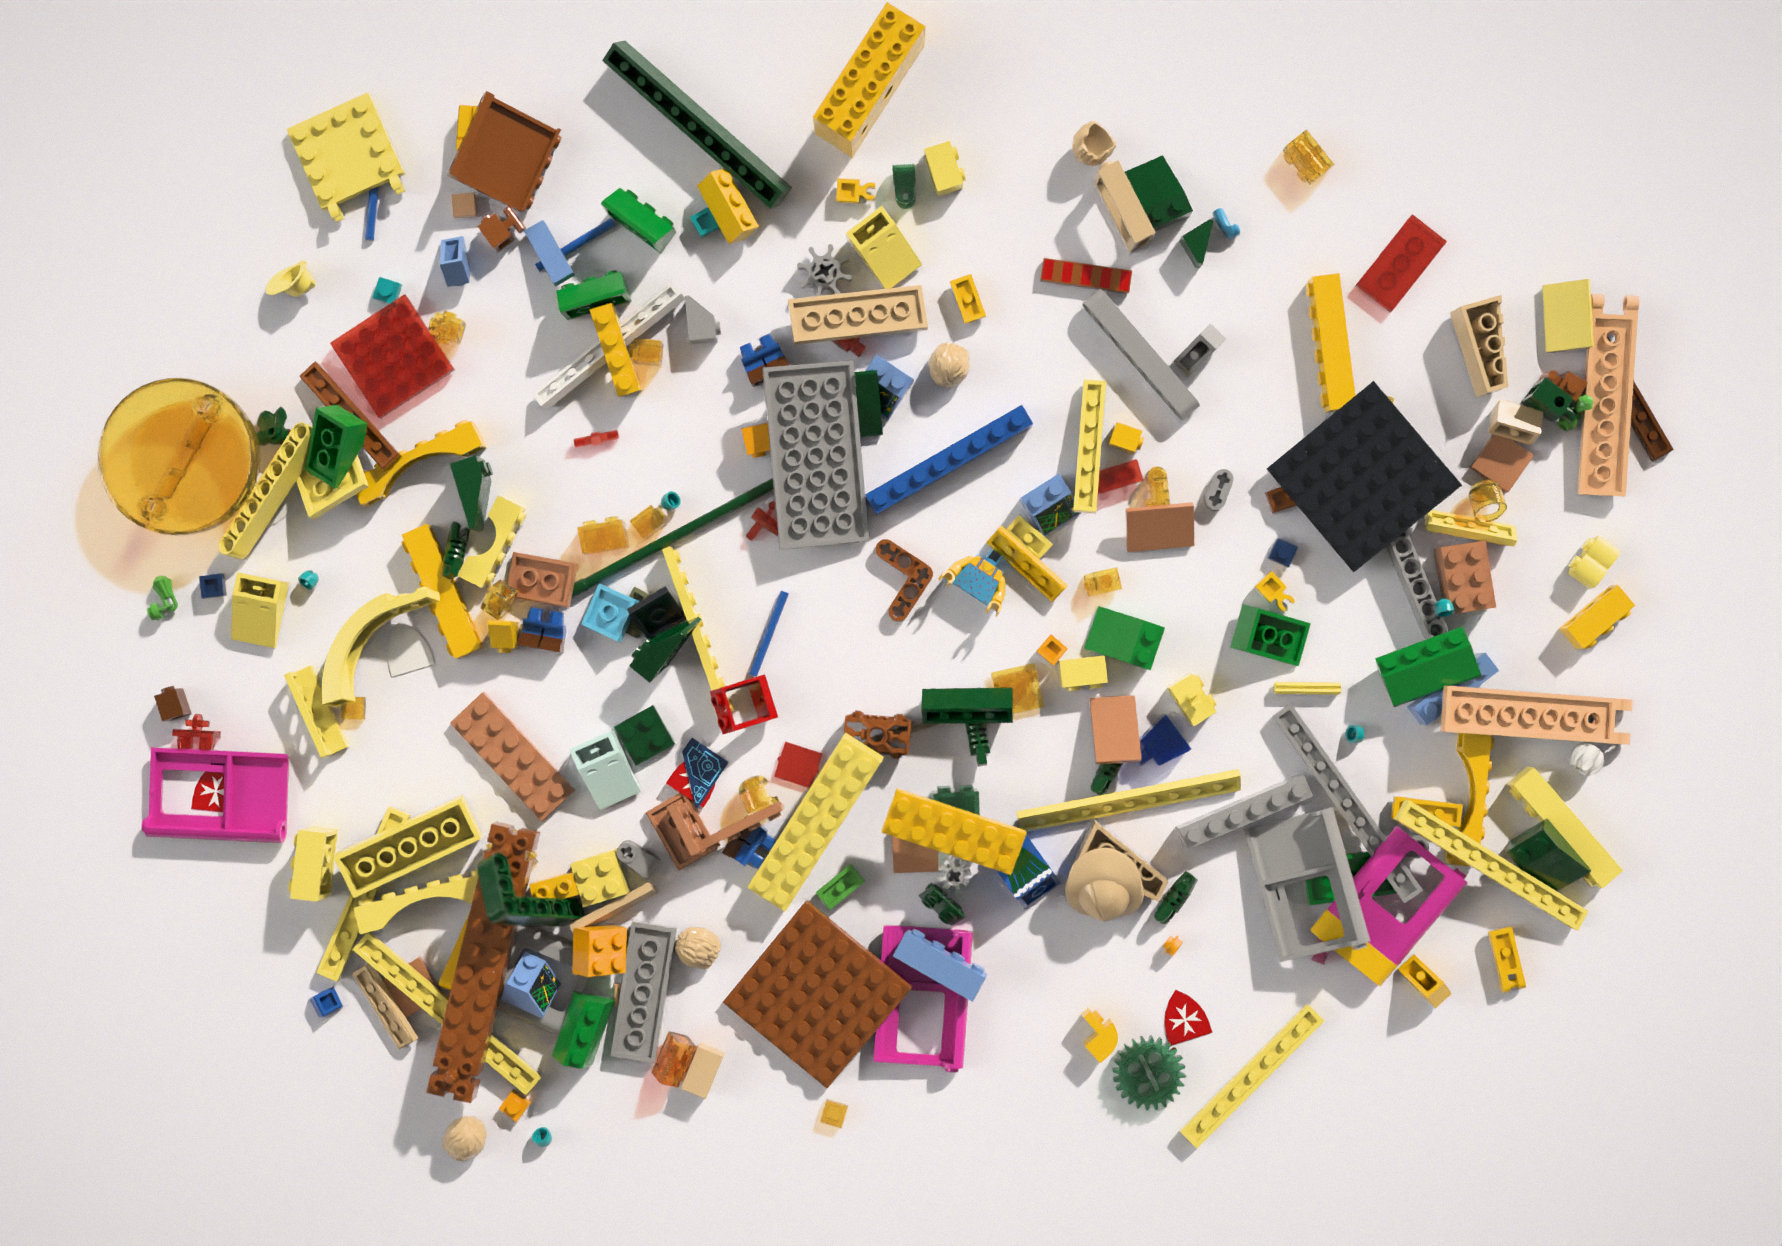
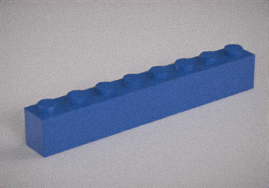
(949, 460)

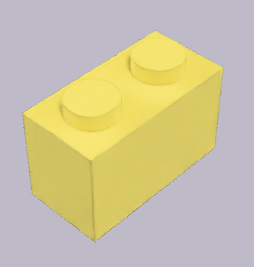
(944, 168)
(1083, 671)

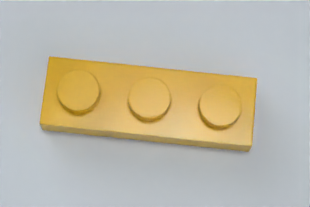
(1447, 812)

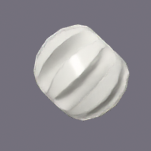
(1586, 759)
(962, 873)

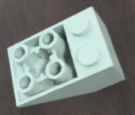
(605, 769)

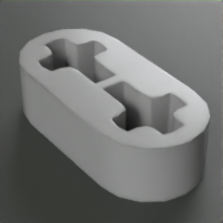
(1223, 491)

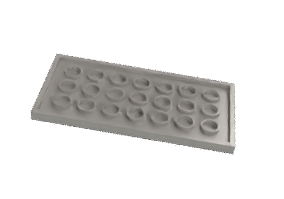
(815, 454)

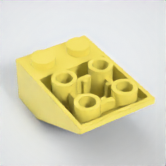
(883, 248)
(257, 609)

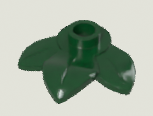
(272, 427)

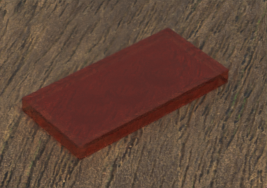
(1401, 263)

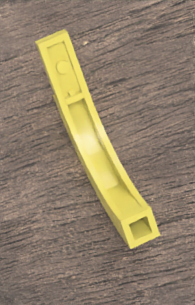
(353, 636)

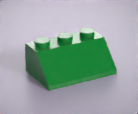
(639, 218)
(592, 293)
(582, 1030)

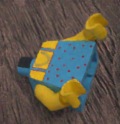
(979, 579)

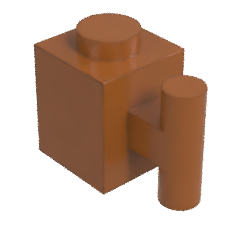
(498, 232)
(1567, 382)

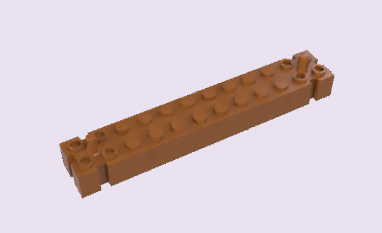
(480, 976)

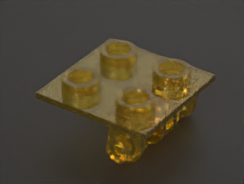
(1024, 684)

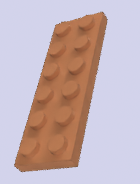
(512, 756)

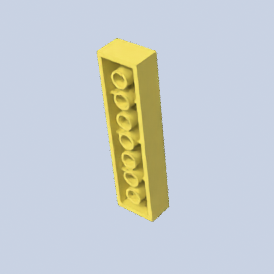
(815, 822)

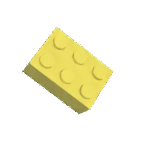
(313, 863)

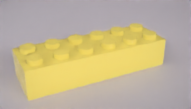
(407, 846)

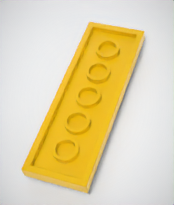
(953, 831)

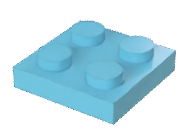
(609, 612)

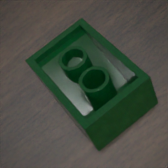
(1159, 193)
(473, 486)
(659, 652)
(1547, 856)

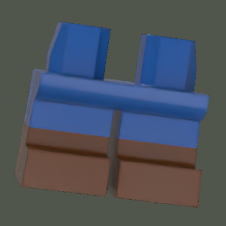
(753, 360)
(542, 634)
(744, 851)

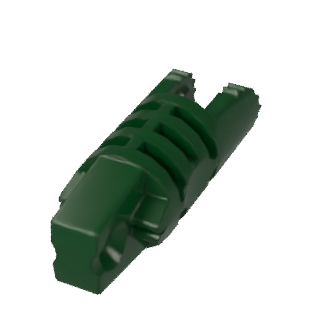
(455, 550)
(978, 742)
(1104, 777)
(1175, 898)

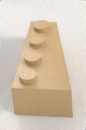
(1482, 343)
(1099, 837)

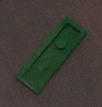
(868, 403)

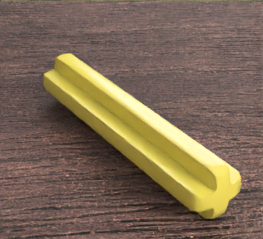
(1308, 688)

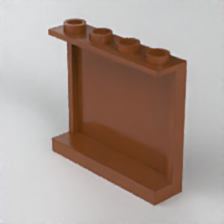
(504, 153)

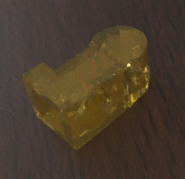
(1158, 487)

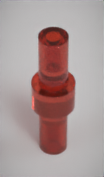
(596, 438)

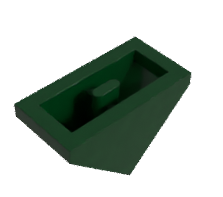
(1196, 243)

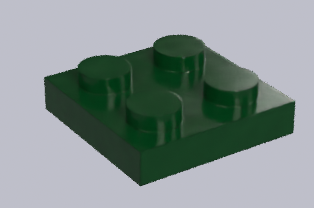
(644, 735)

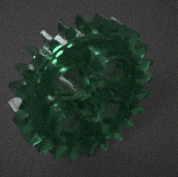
(1132, 1080)

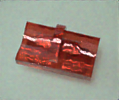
(207, 738)

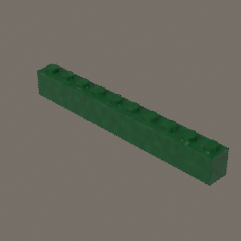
(697, 124)

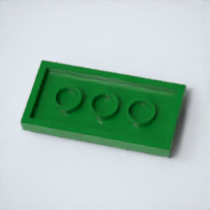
(1320, 890)

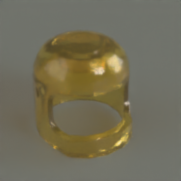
(1484, 494)
(754, 794)

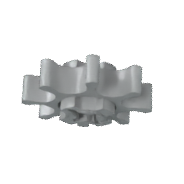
(832, 266)

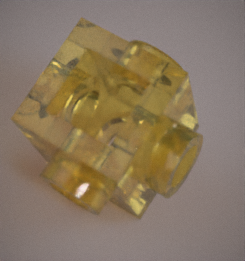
(454, 328)

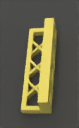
(317, 716)

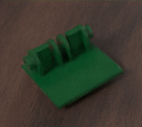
(947, 912)

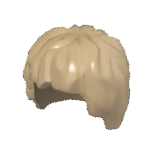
(1092, 144)
(949, 365)
(697, 947)
(464, 1138)

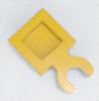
(850, 190)
(1272, 588)

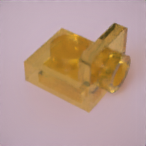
(1102, 582)

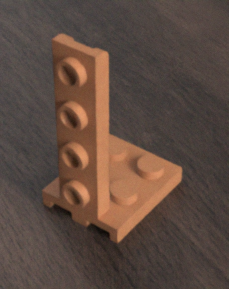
(691, 832)

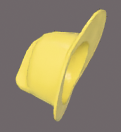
(292, 281)

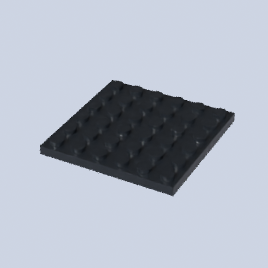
(1364, 476)

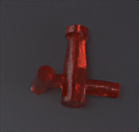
(763, 520)

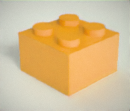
(599, 950)

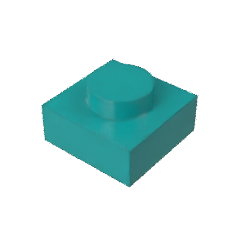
(704, 222)
(387, 290)

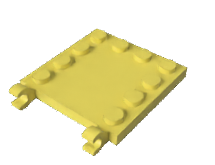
(346, 153)

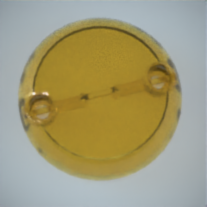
(179, 456)

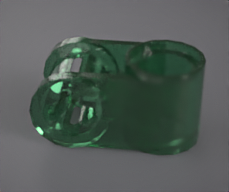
(904, 182)

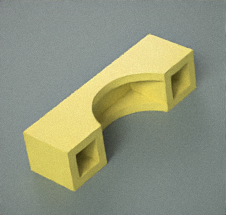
(481, 568)

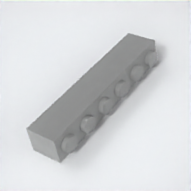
(1244, 811)

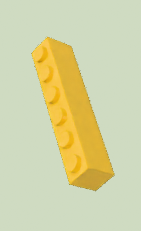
(1331, 341)
(451, 609)

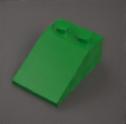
(334, 444)
(1270, 635)
(1124, 638)

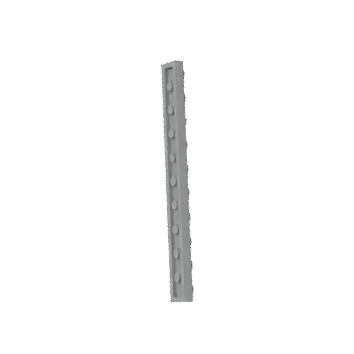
(1342, 796)

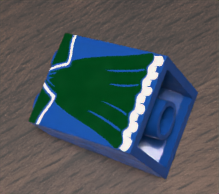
(1031, 876)

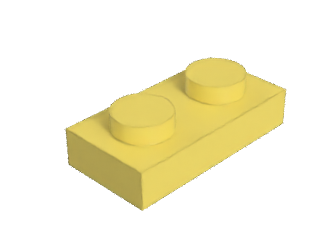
(1029, 536)

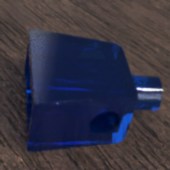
(1162, 742)

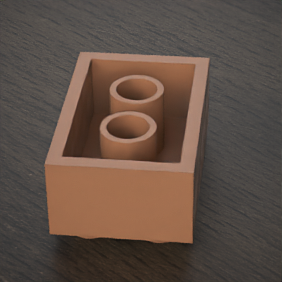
(1465, 576)

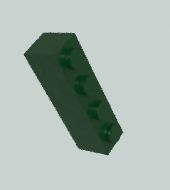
(967, 705)

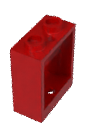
(761, 699)

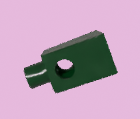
(1551, 400)

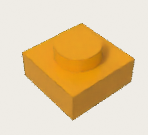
(1051, 649)
(515, 1105)

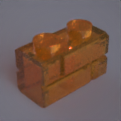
(673, 1059)

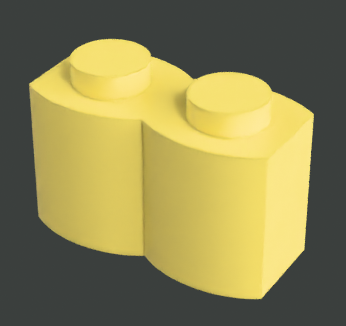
(1593, 562)

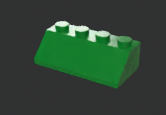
(1428, 666)

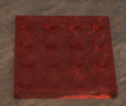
(392, 356)

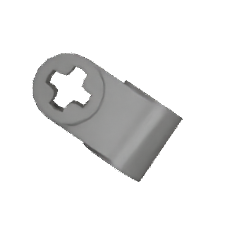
(641, 861)

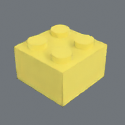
(600, 877)

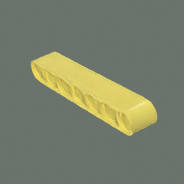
(267, 494)

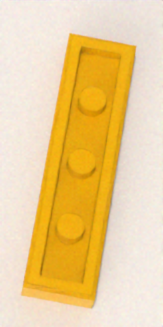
(1026, 563)

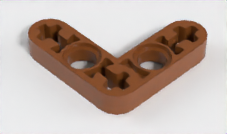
(910, 571)

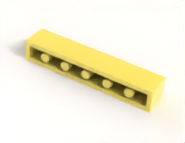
(1544, 803)

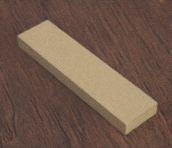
(616, 906)
(385, 1006)

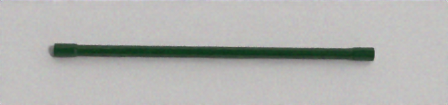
(584, 584)

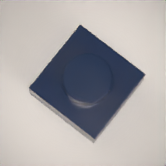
(1282, 552)
(212, 586)

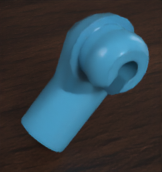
(1224, 225)

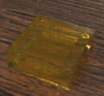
(355, 709)
(834, 1113)

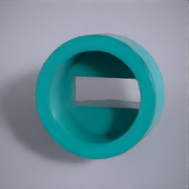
(670, 501)
(308, 579)
(1444, 608)
(1350, 734)
(538, 1139)

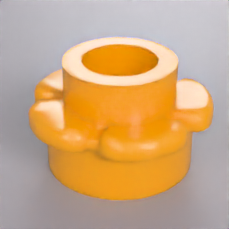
(1172, 945)

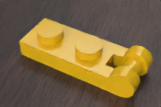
(1506, 959)

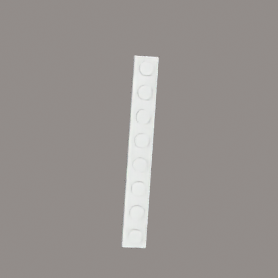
(594, 357)

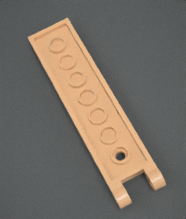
(1610, 384)
(1532, 714)

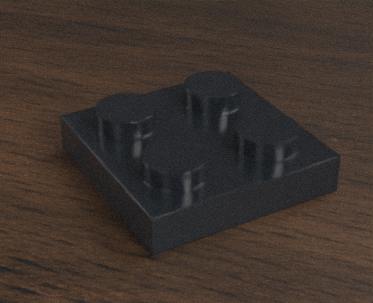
(657, 613)

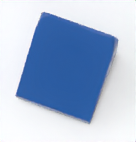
(326, 1002)

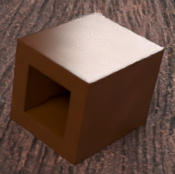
(172, 703)

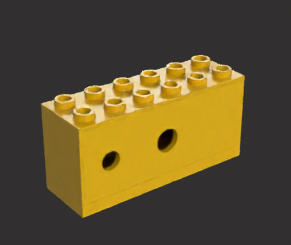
(869, 79)

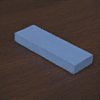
(549, 253)

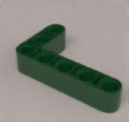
(507, 909)

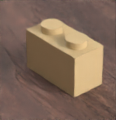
(1515, 422)
(702, 1070)

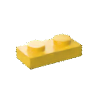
(967, 299)

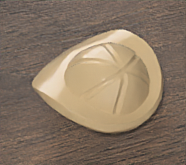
(1104, 885)

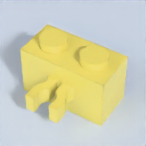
(1192, 699)

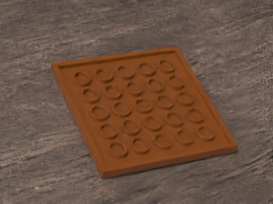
(817, 994)

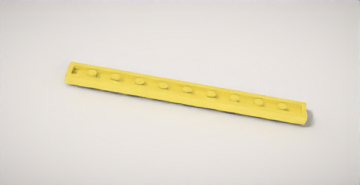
(1129, 800)
(1491, 865)
(435, 1004)

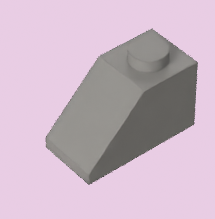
(701, 323)
(1199, 349)

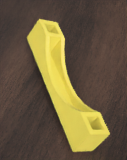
(376, 914)

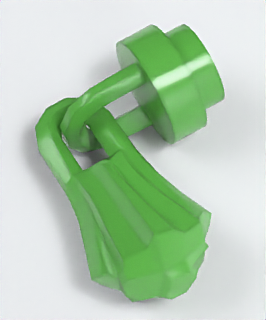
(1584, 403)
(163, 587)

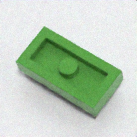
(840, 886)

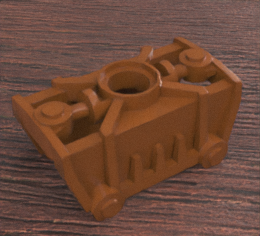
(883, 723)

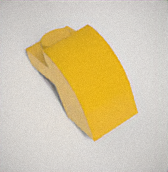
(1104, 1038)

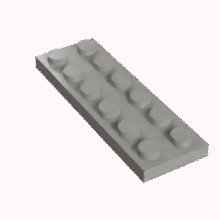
(643, 992)

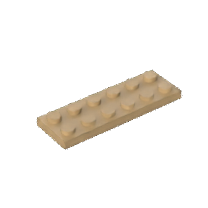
(857, 314)

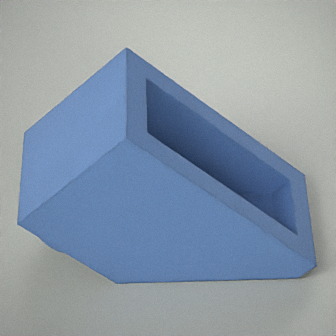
(454, 261)

